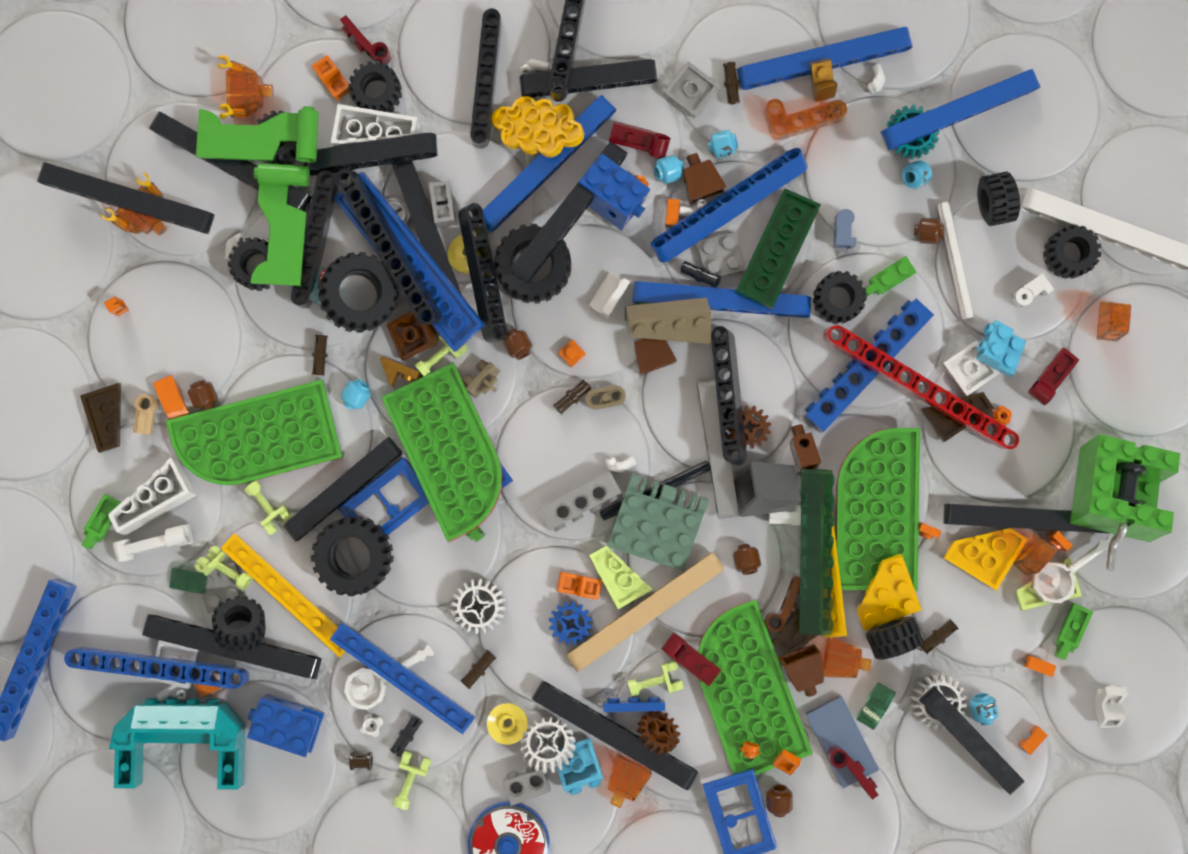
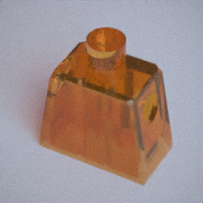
(1113, 319)
(1035, 554)
(843, 660)
(626, 780)

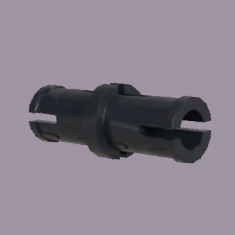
(700, 274)
(406, 735)

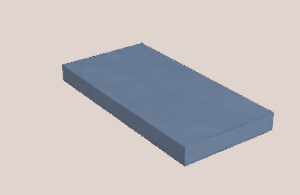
(836, 727)

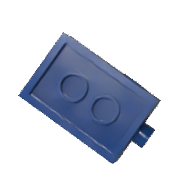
(615, 192)
(285, 725)

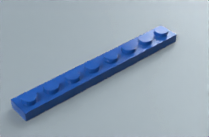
(402, 678)

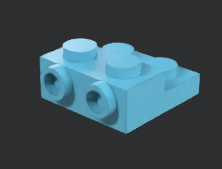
(1000, 348)
(582, 769)

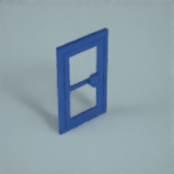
(399, 517)
(721, 823)

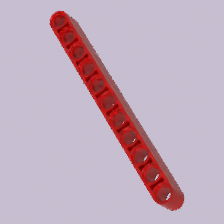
(931, 389)

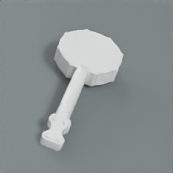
(1056, 581)
(367, 688)

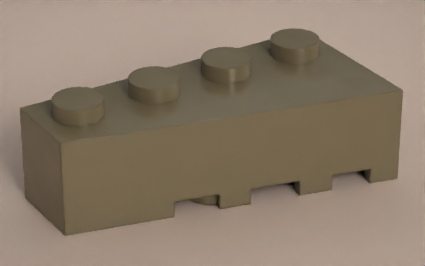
(671, 321)

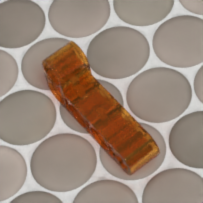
(805, 116)

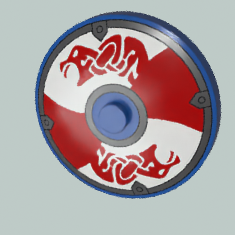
(508, 831)

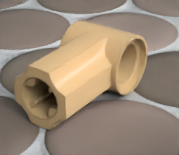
(145, 417)

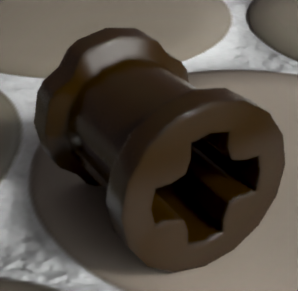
(361, 761)

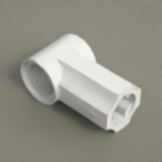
(788, 517)

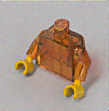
(243, 90)
(135, 222)

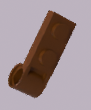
(788, 605)

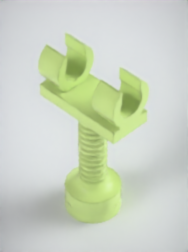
(424, 367)
(254, 490)
(217, 558)
(635, 686)
(402, 800)

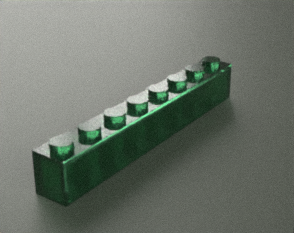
(816, 552)

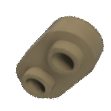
(605, 397)

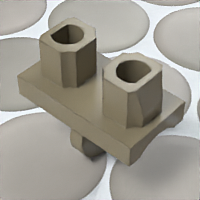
(484, 380)

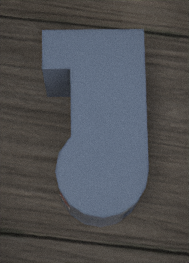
(842, 230)

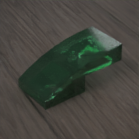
(188, 580)
(876, 705)

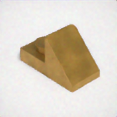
(822, 80)
(393, 370)

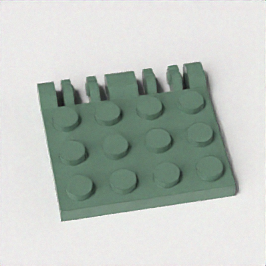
(656, 526)

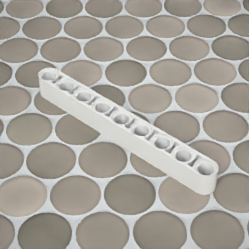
(1106, 228)

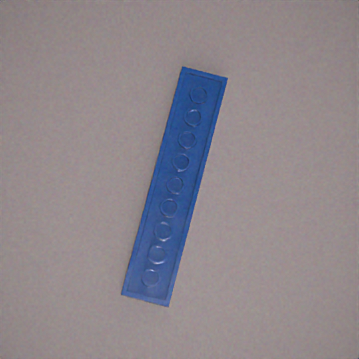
(458, 319)

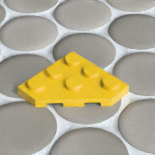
(987, 555)
(888, 595)

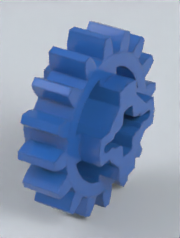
(563, 635)

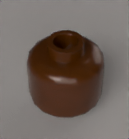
(929, 231)
(517, 344)
(202, 394)
(747, 559)
(779, 800)

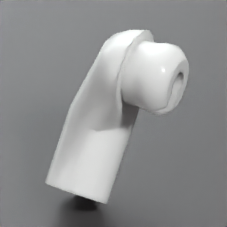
(533, 65)
(879, 79)
(686, 211)

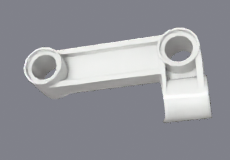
(173, 537)

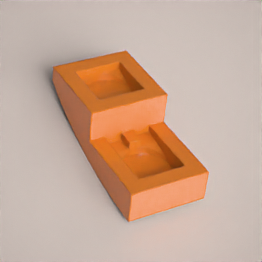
(331, 77)
(170, 397)
(579, 585)

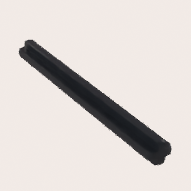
(673, 481)

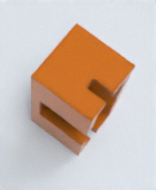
(672, 212)
(116, 306)
(1040, 666)
(1037, 737)

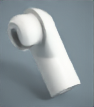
(233, 241)
(613, 465)
(173, 691)

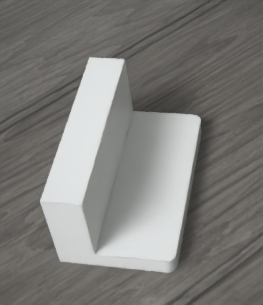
(609, 294)

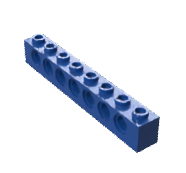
(920, 316)
(33, 655)

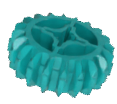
(921, 146)

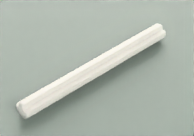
(955, 261)

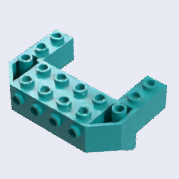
(184, 724)

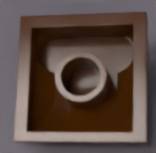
(411, 336)

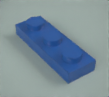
(633, 704)

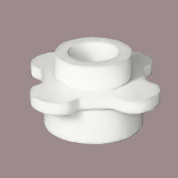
(377, 722)

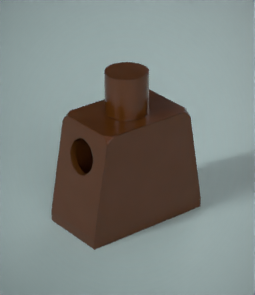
(701, 179)
(653, 355)
(804, 457)
(804, 669)

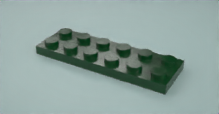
(778, 248)

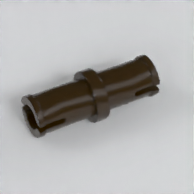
(731, 83)
(319, 355)
(572, 396)
(939, 636)
(478, 669)

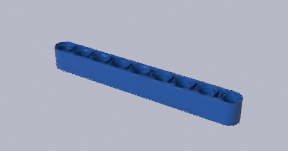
(840, 54)
(960, 109)
(542, 168)
(729, 205)
(721, 299)
(147, 670)

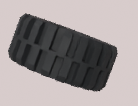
(534, 291)
(344, 315)
(326, 561)

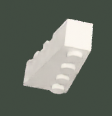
(364, 125)
(157, 496)

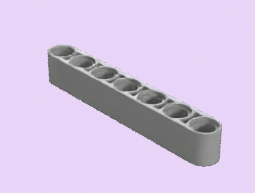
(720, 470)

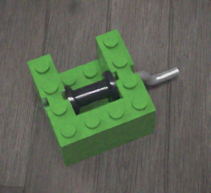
(1120, 490)

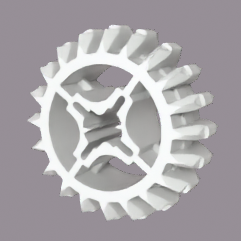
(480, 615)
(956, 699)
(557, 732)

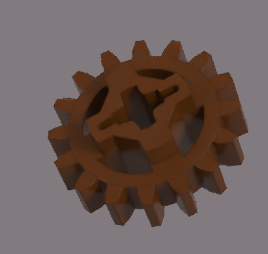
(747, 417)
(658, 732)

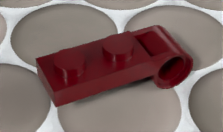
(363, 44)
(641, 139)
(1053, 375)
(691, 659)
(855, 768)

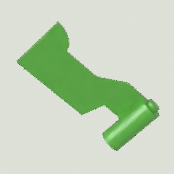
(258, 141)
(285, 222)

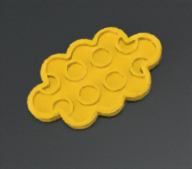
(537, 126)

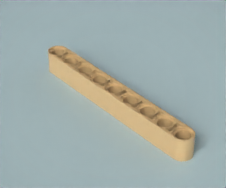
(645, 611)

